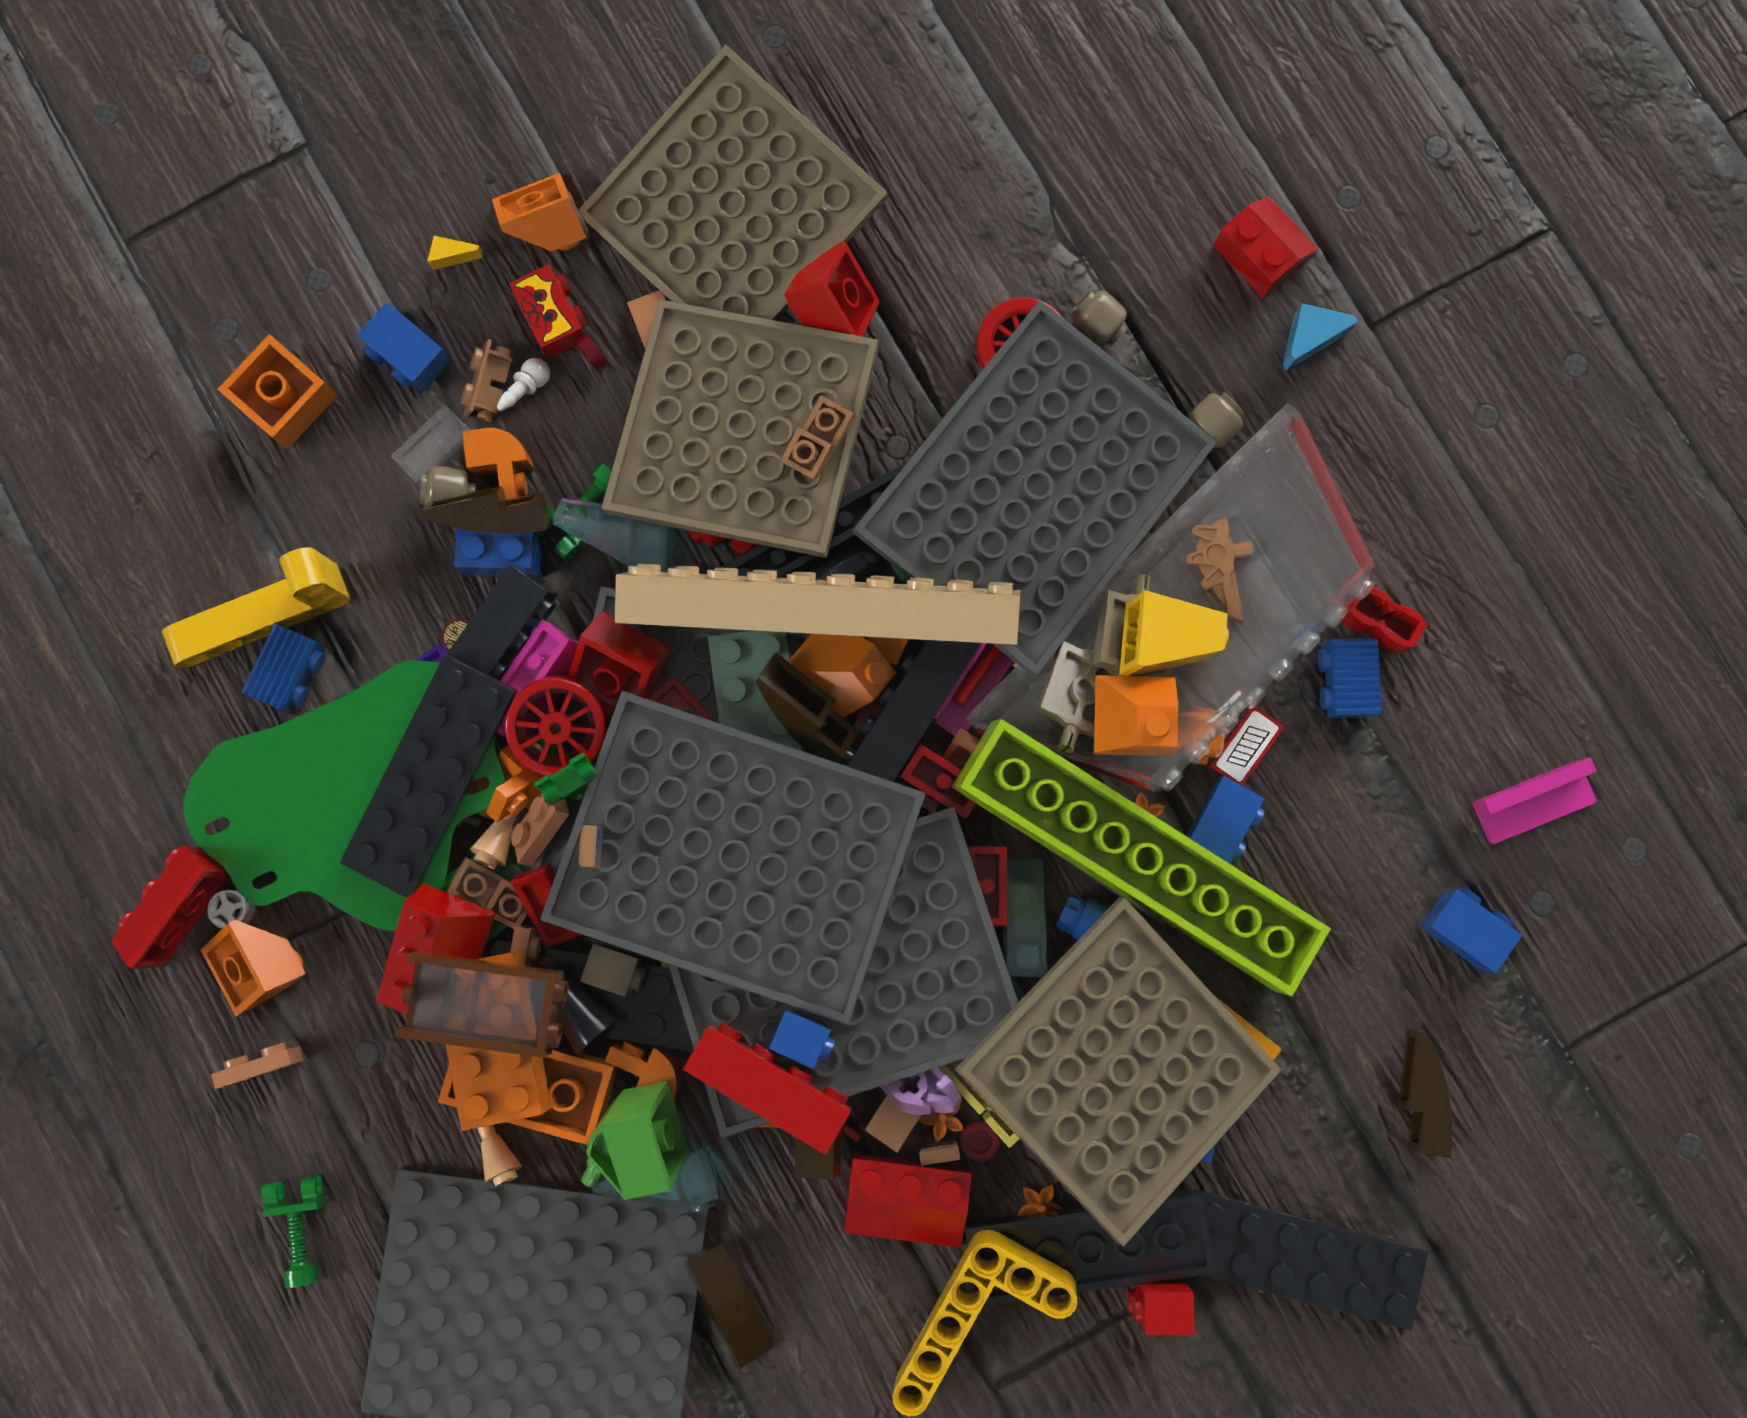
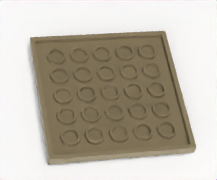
(731, 195)
(716, 418)
(1119, 1070)

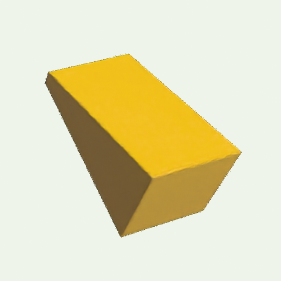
(451, 252)

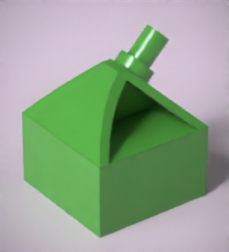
(638, 1143)

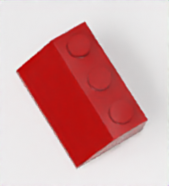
(169, 908)
(432, 924)
(908, 1200)

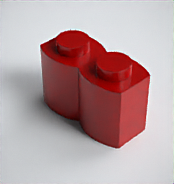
(1392, 624)

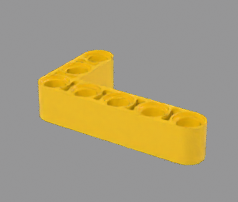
(310, 589)
(966, 1307)

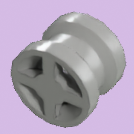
(222, 909)

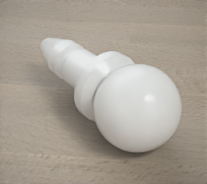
(533, 374)

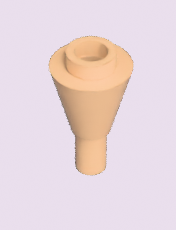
(494, 844)
(498, 1160)

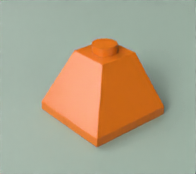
(541, 214)
(845, 668)
(1135, 715)
(251, 965)

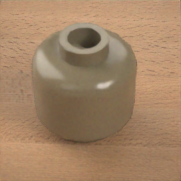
(1099, 317)
(1218, 417)
(444, 483)

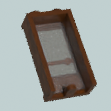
(483, 1004)

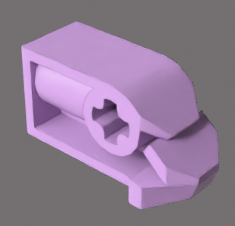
(934, 1094)

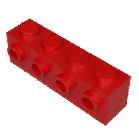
(768, 1088)

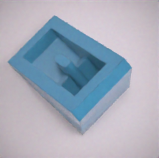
(1314, 330)

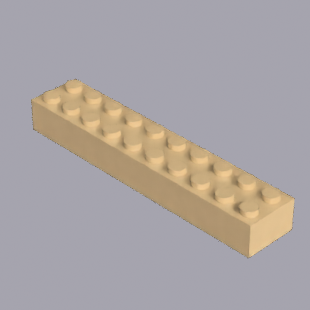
(818, 606)

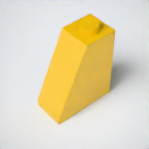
(1169, 634)

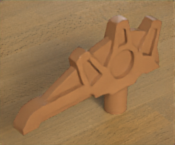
(1217, 561)

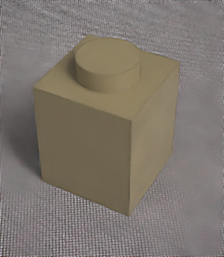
(613, 970)

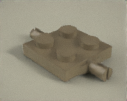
(1111, 626)
(1070, 693)

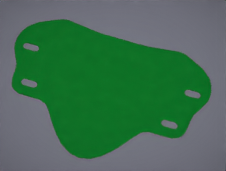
(304, 789)

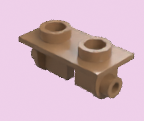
(488, 366)

